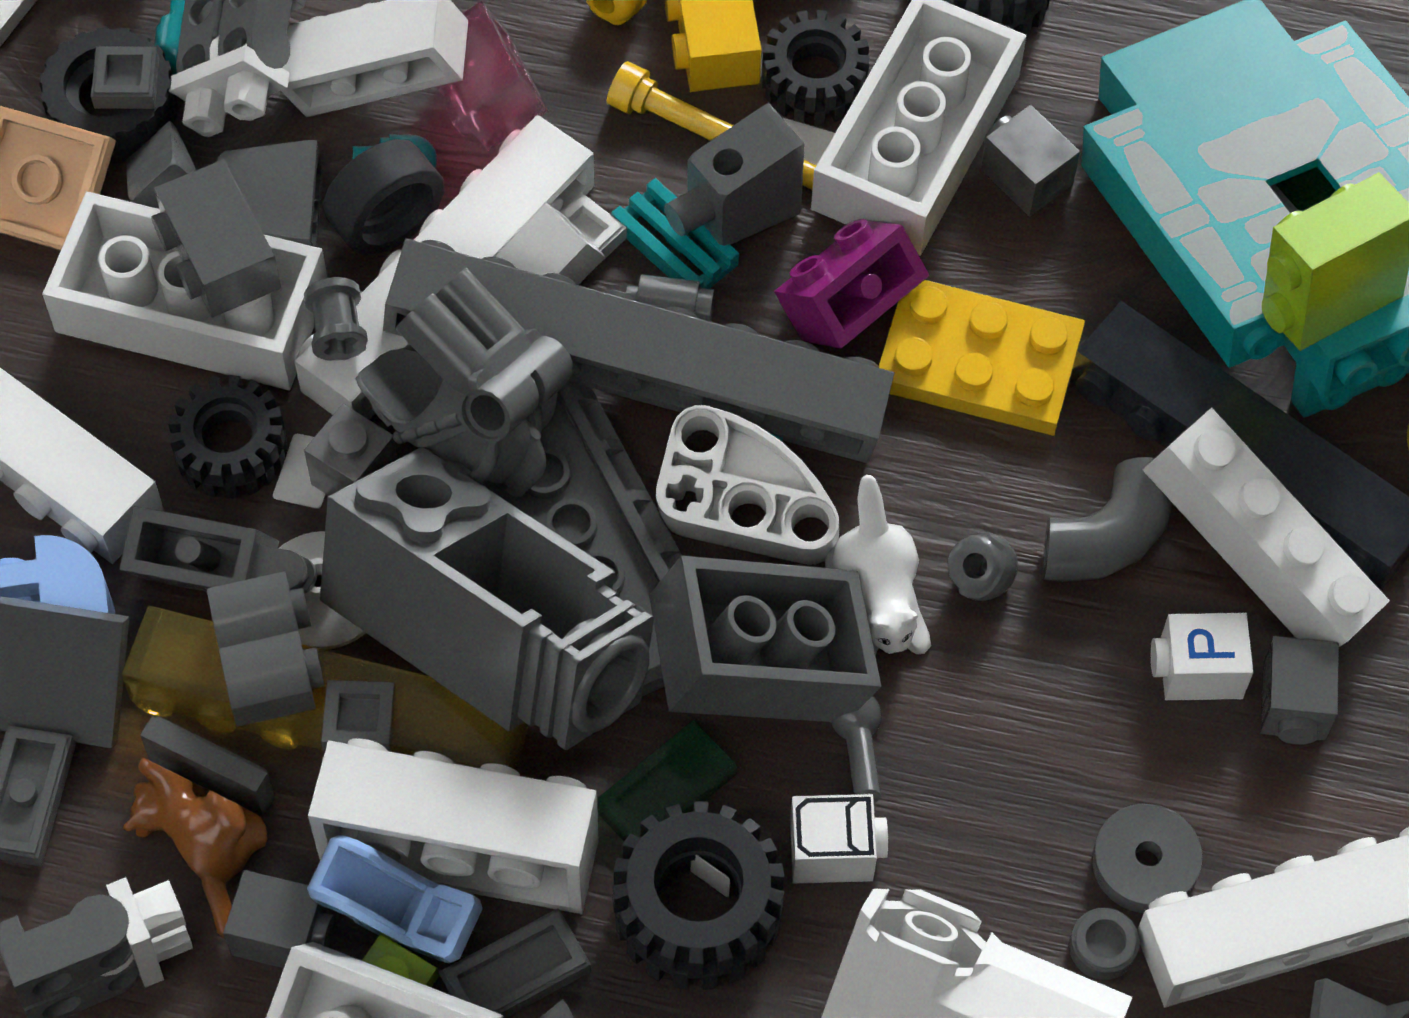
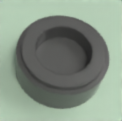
(1104, 943)

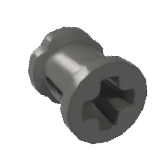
(335, 318)

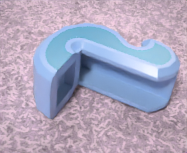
(394, 900)

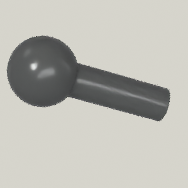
(858, 730)

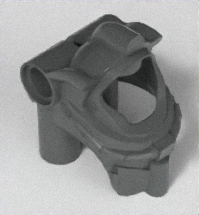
(474, 386)

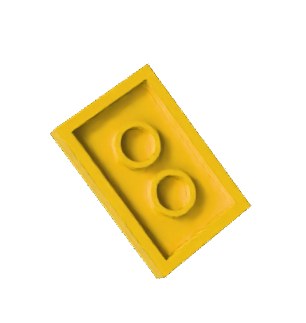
(982, 355)

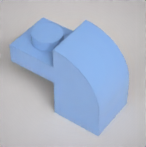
(58, 576)

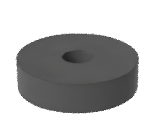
(1152, 830)

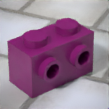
(851, 282)

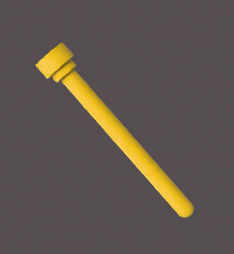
(636, 91)

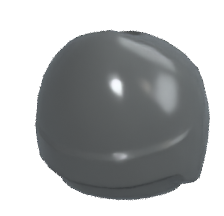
(982, 566)

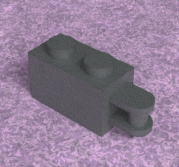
(206, 553)

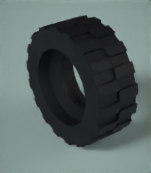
(74, 67)

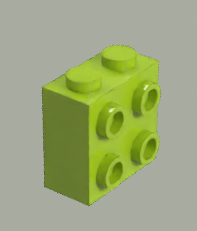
(1337, 261)

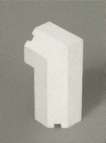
(931, 963)

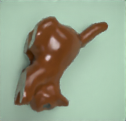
(207, 830)

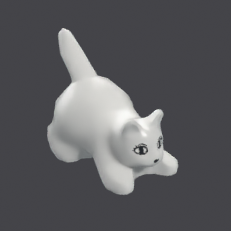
(886, 569)

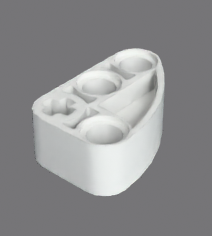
(739, 470)

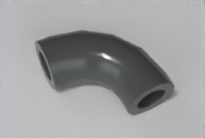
(1112, 536)

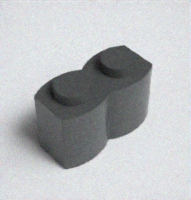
(263, 649)

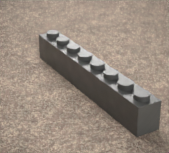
(669, 352)

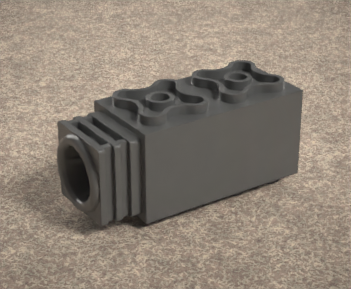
(484, 599)

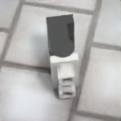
(231, 59)
(94, 949)

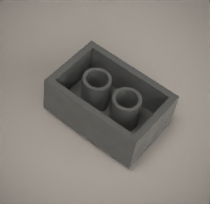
(763, 640)

